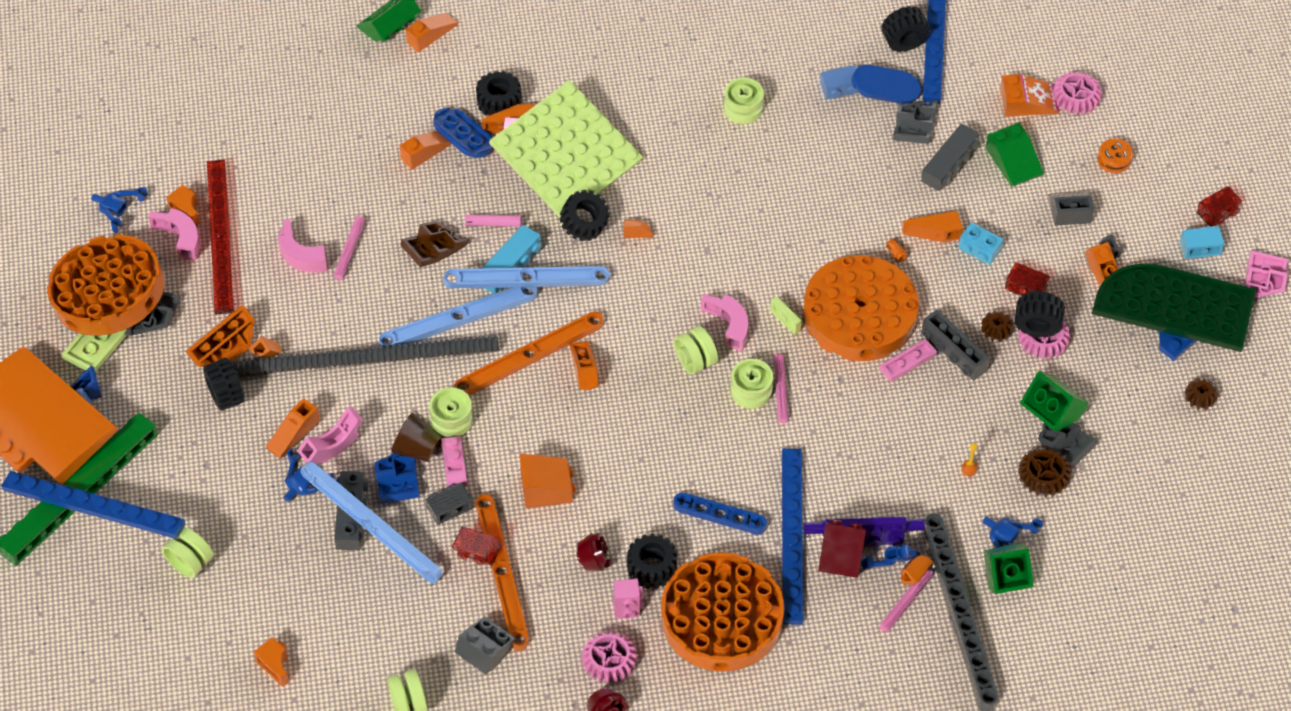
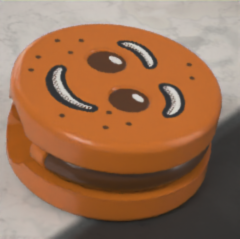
(1115, 155)

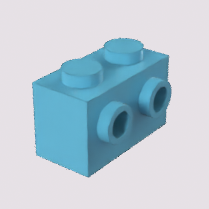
(1201, 242)
(980, 243)

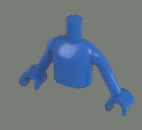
(113, 205)
(296, 482)
(1008, 530)
(892, 555)

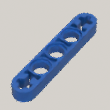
(712, 507)

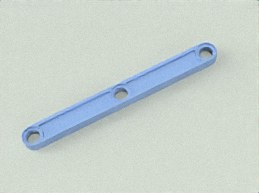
(513, 277)
(445, 320)
(371, 522)

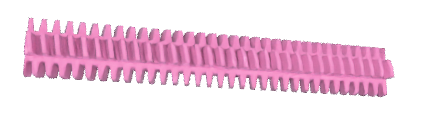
(349, 247)
(780, 388)
(904, 602)

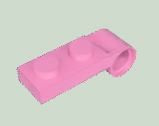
(454, 461)

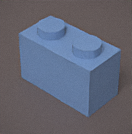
(838, 82)

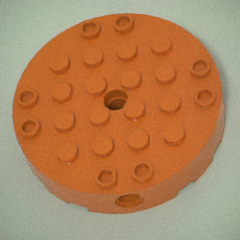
(106, 285)
(860, 307)
(729, 638)

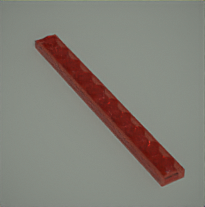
(220, 237)

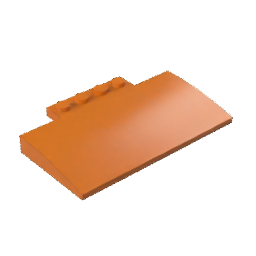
(46, 419)

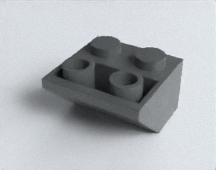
(1071, 208)
(484, 645)

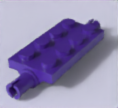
(878, 530)

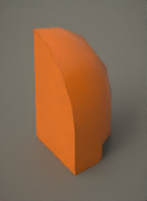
(637, 229)
(265, 347)
(915, 570)

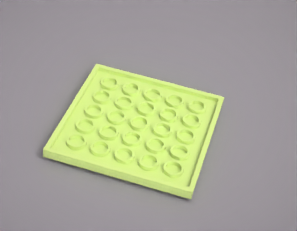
(565, 147)

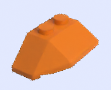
(225, 340)

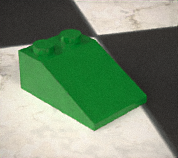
(1014, 154)

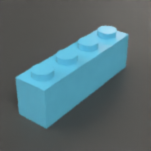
(515, 251)

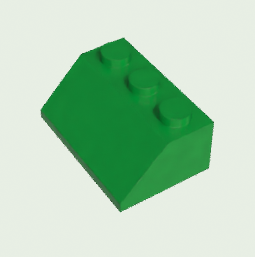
(389, 18)
(1053, 401)

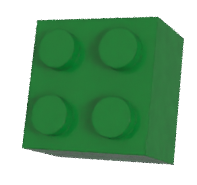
(1008, 568)

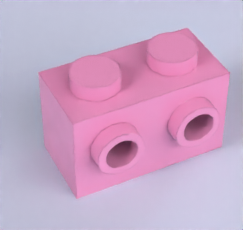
(627, 598)

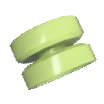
(743, 100)
(695, 350)
(751, 383)
(450, 412)
(187, 552)
(407, 694)

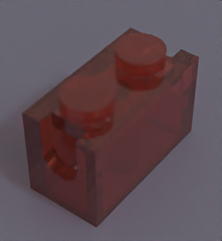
(1219, 206)
(1024, 280)
(476, 546)

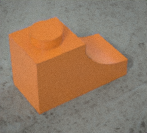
(184, 201)
(271, 658)

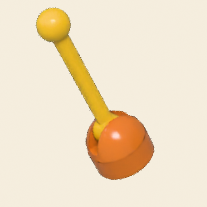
(970, 467)

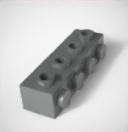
(950, 157)
(955, 345)
(347, 530)

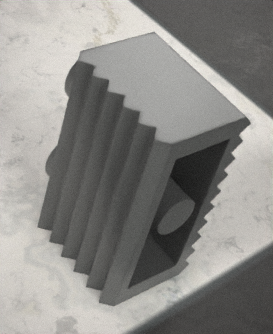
(448, 503)

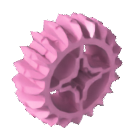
(1077, 92)
(1045, 347)
(602, 648)

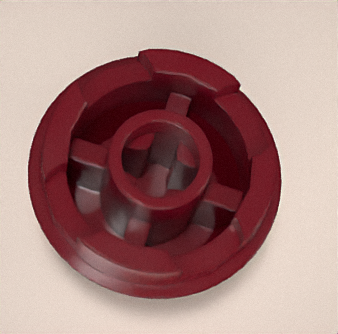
(593, 553)
(606, 700)

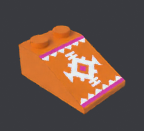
(1027, 96)

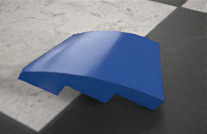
(396, 478)

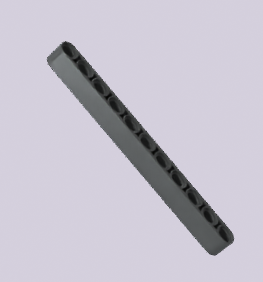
(960, 620)

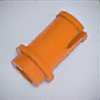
(898, 253)

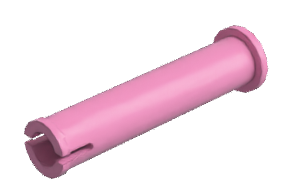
(493, 220)

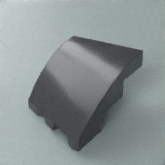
(915, 122)
(159, 317)
(1069, 441)

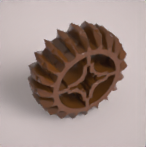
(1042, 464)

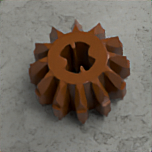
(997, 326)
(1201, 394)

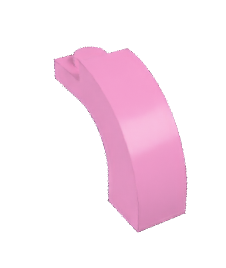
(181, 224)
(298, 256)
(733, 314)
(335, 441)

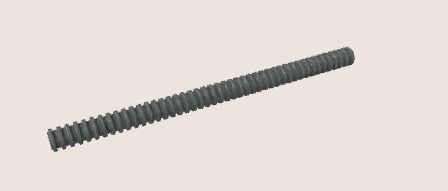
(366, 355)

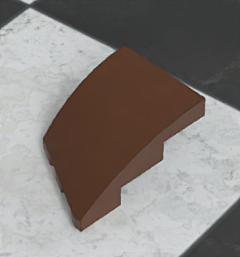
(433, 243)
(416, 439)

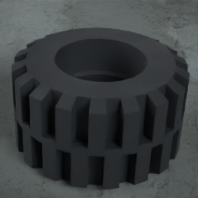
(905, 29)
(494, 84)
(578, 227)
(1039, 314)
(223, 384)
(651, 547)

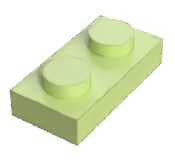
(785, 315)

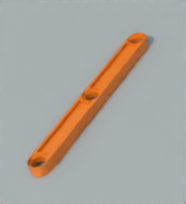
(541, 348)
(504, 583)

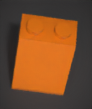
(546, 480)

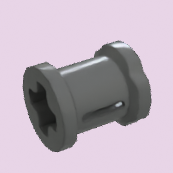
(1116, 250)

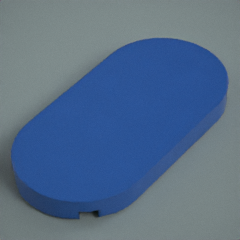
(886, 84)
(463, 132)

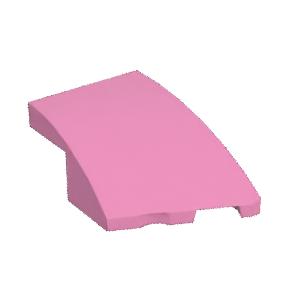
(1266, 274)

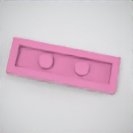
(908, 360)

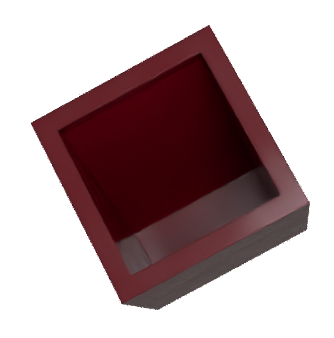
(842, 549)

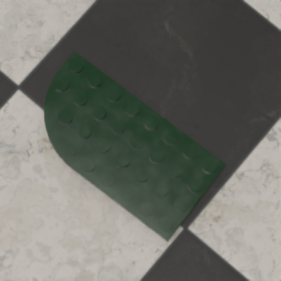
(1177, 304)

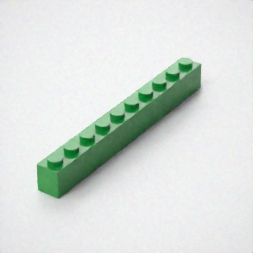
(90, 477)

